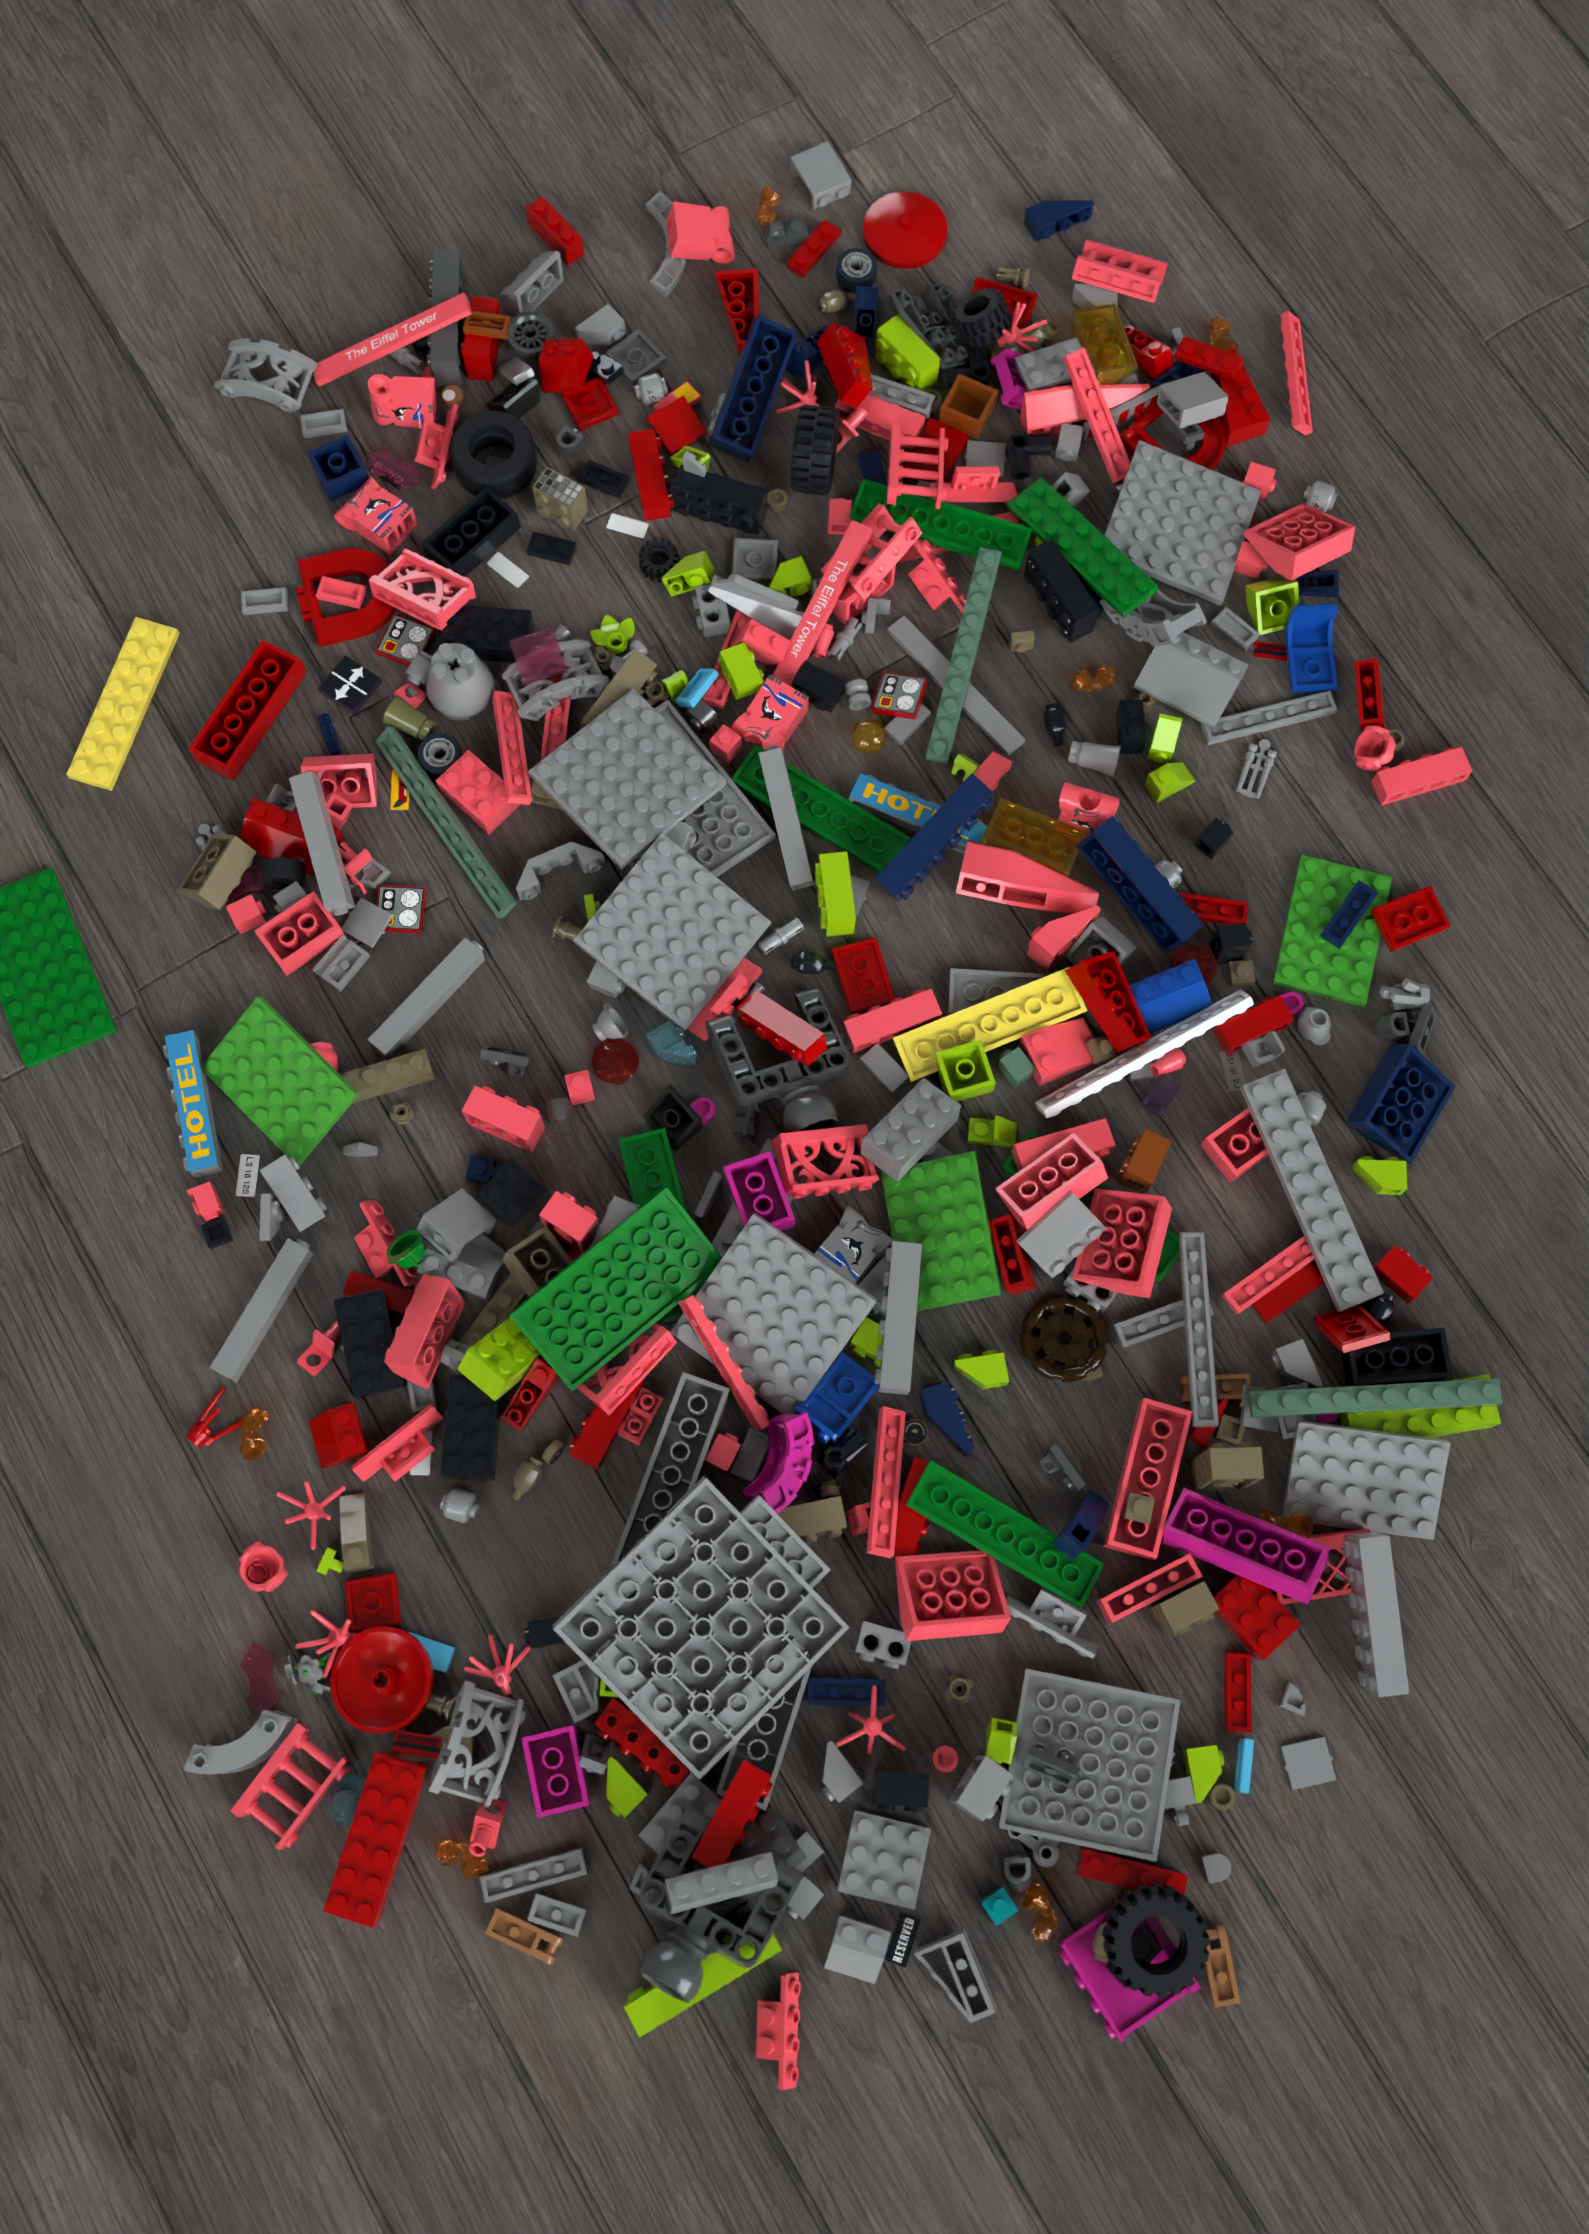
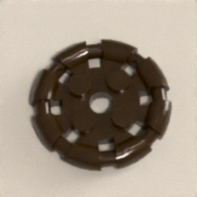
(1071, 1325)

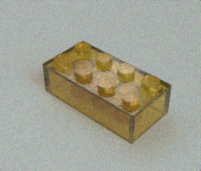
(1034, 836)

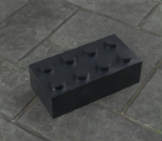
(720, 500)
(472, 533)
(1060, 591)
(487, 630)
(365, 1338)
(1405, 1358)
(470, 1432)

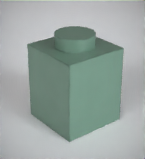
(1015, 1066)

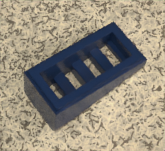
(1325, 591)

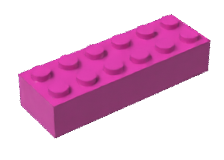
(1245, 1545)

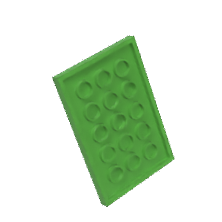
(1311, 962)
(279, 1080)
(946, 1212)

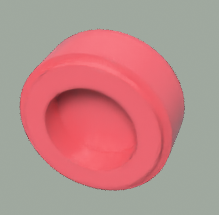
(945, 1759)

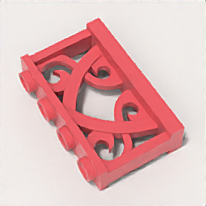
(432, 612)
(828, 1137)
(618, 1387)

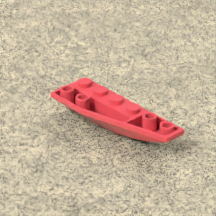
(1048, 408)
(1019, 881)

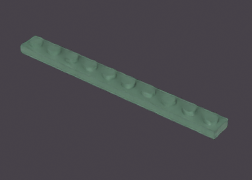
(963, 656)
(446, 822)
(1374, 1398)

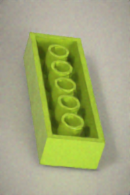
(1426, 1422)
(654, 2007)

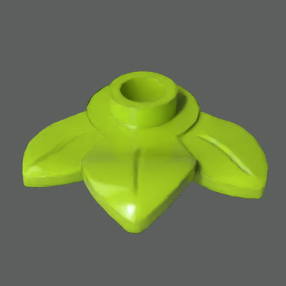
(613, 632)

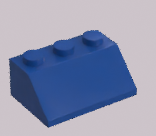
(1171, 996)

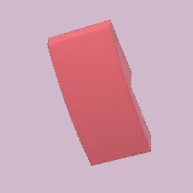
(993, 770)
(640, 1416)

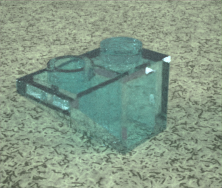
(670, 1047)

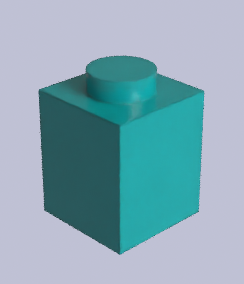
(998, 1905)

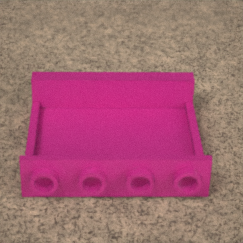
(1120, 2006)

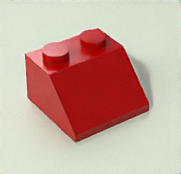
(564, 365)
(339, 1435)

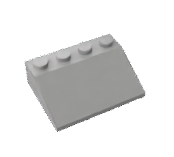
(1192, 678)

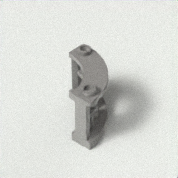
(238, 381)
(1158, 633)
(579, 686)
(463, 1711)
(245, 1752)

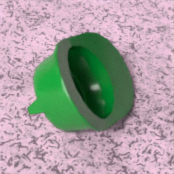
(406, 1249)

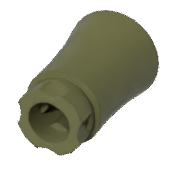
(408, 719)

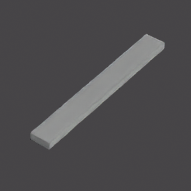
(974, 705)
(1198, 1329)

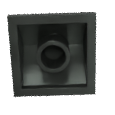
(516, 398)
(676, 1116)

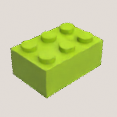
(906, 355)
(835, 894)
(499, 1359)

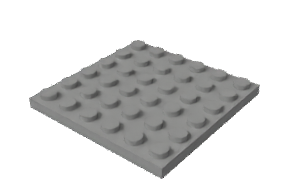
(1181, 521)
(627, 778)
(672, 932)
(778, 1313)
(1123, 1761)

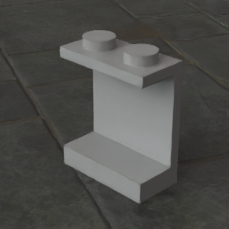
(821, 174)
(455, 1223)

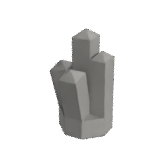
(1406, 995)
(453, 1355)

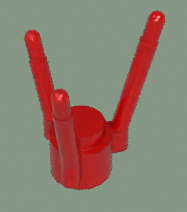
(200, 1431)

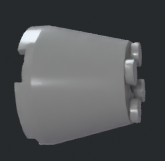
(459, 682)

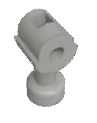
(618, 661)

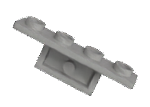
(1056, 1618)

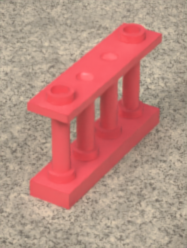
(1119, 271)
(897, 471)
(890, 552)
(265, 1783)

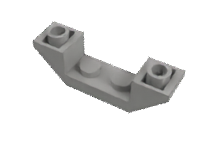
(588, 858)

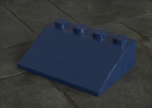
(1401, 1102)

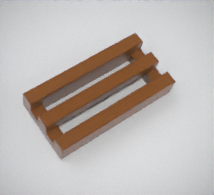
(485, 327)

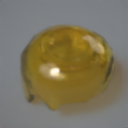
(868, 736)

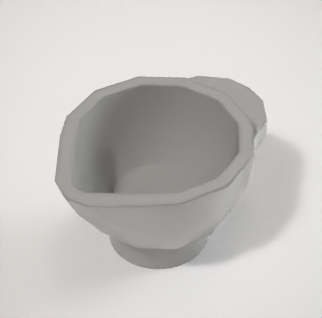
(610, 1024)
(1314, 1025)

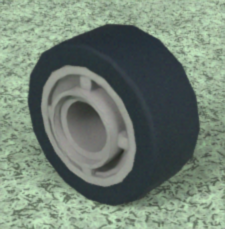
(856, 268)
(435, 745)

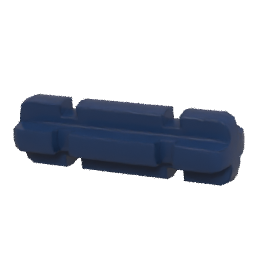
(329, 734)

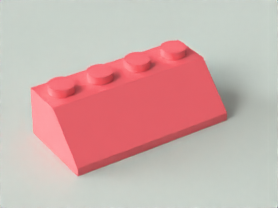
(1051, 1176)
(425, 1330)

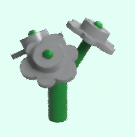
(309, 1672)

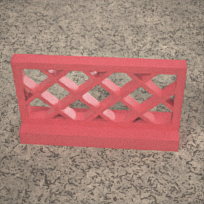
(1333, 1541)

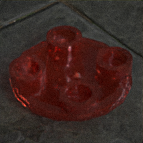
(1203, 956)
(615, 1061)

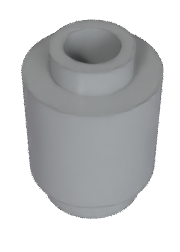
(419, 668)

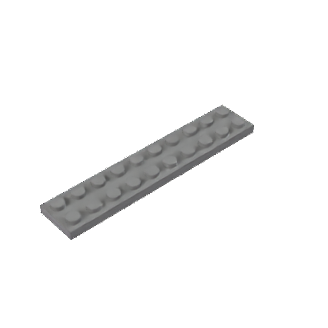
(1311, 1190)

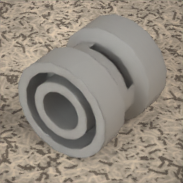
(858, 694)

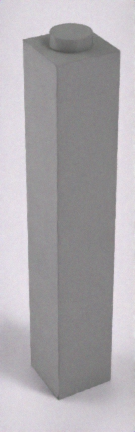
(786, 818)
(322, 843)
(427, 998)
(262, 1309)

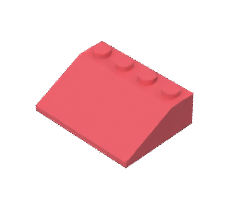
(1300, 540)
(1129, 1247)
(950, 1595)

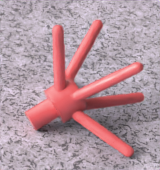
(1014, 334)
(807, 398)
(311, 1510)
(336, 1638)
(501, 1674)
(871, 1727)

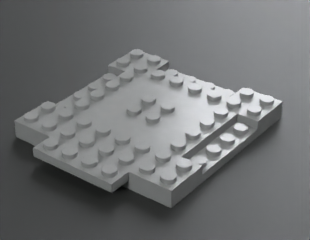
(705, 1622)

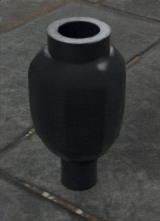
(1055, 722)
(811, 963)
(1382, 1308)

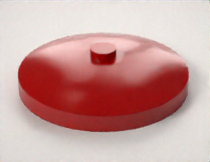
(905, 230)
(381, 1680)

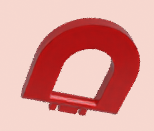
(1212, 444)
(346, 625)

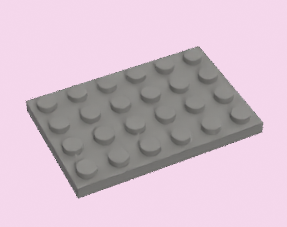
(1366, 1479)

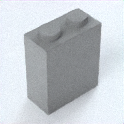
(1192, 400)

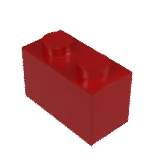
(1402, 1273)

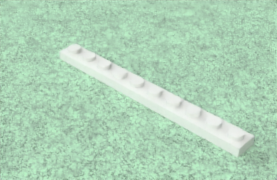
(1144, 1053)

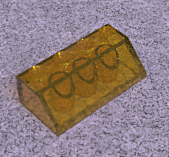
(1105, 342)

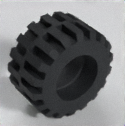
(981, 317)

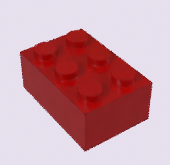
(481, 352)
(1254, 1615)

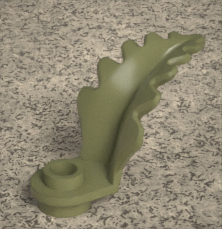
(1045, 332)

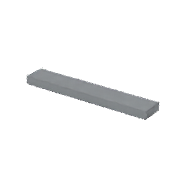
(1270, 717)

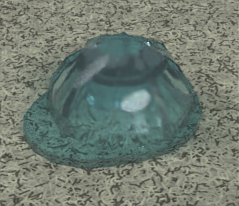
(343, 1799)

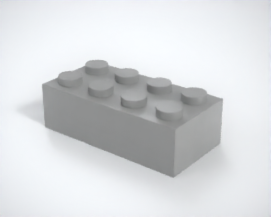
(910, 1129)
(981, 1788)

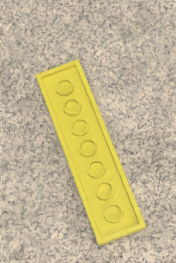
(123, 704)
(992, 1022)

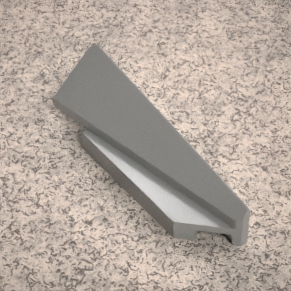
(759, 602)

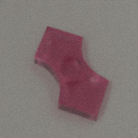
(384, 464)
(250, 883)
(259, 1667)

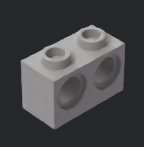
(710, 610)
(1087, 1293)
(885, 1637)

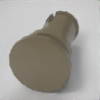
(1015, 276)
(565, 929)
(442, 1706)

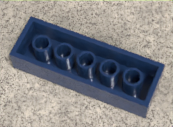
(752, 388)
(935, 837)
(1139, 885)

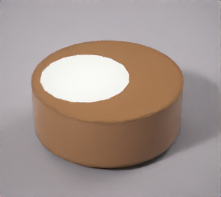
(452, 394)

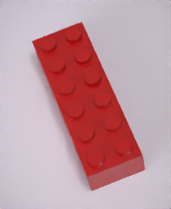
(247, 710)
(376, 1838)

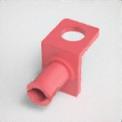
(848, 426)
(354, 863)
(322, 1346)
(486, 1828)

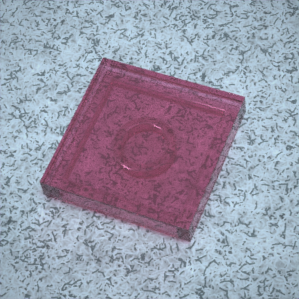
(538, 656)

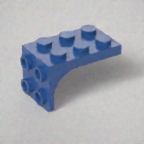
(1311, 648)
(838, 1399)

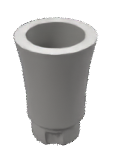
(1095, 756)

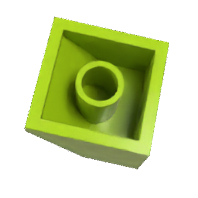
(1271, 603)
(965, 1071)

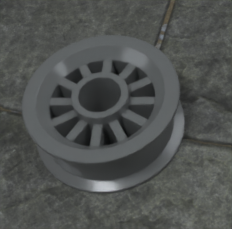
(529, 325)

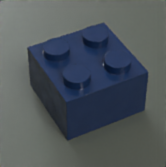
(338, 467)

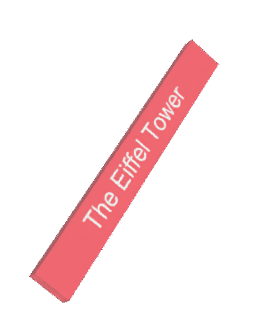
(392, 339)
(823, 601)

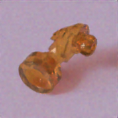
(768, 200)
(1219, 329)
(1103, 679)
(253, 1446)
(1297, 1523)
(453, 1852)
(1037, 1901)

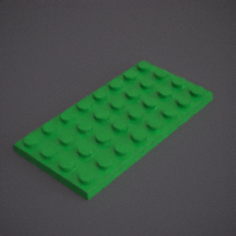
(46, 972)
(617, 1288)

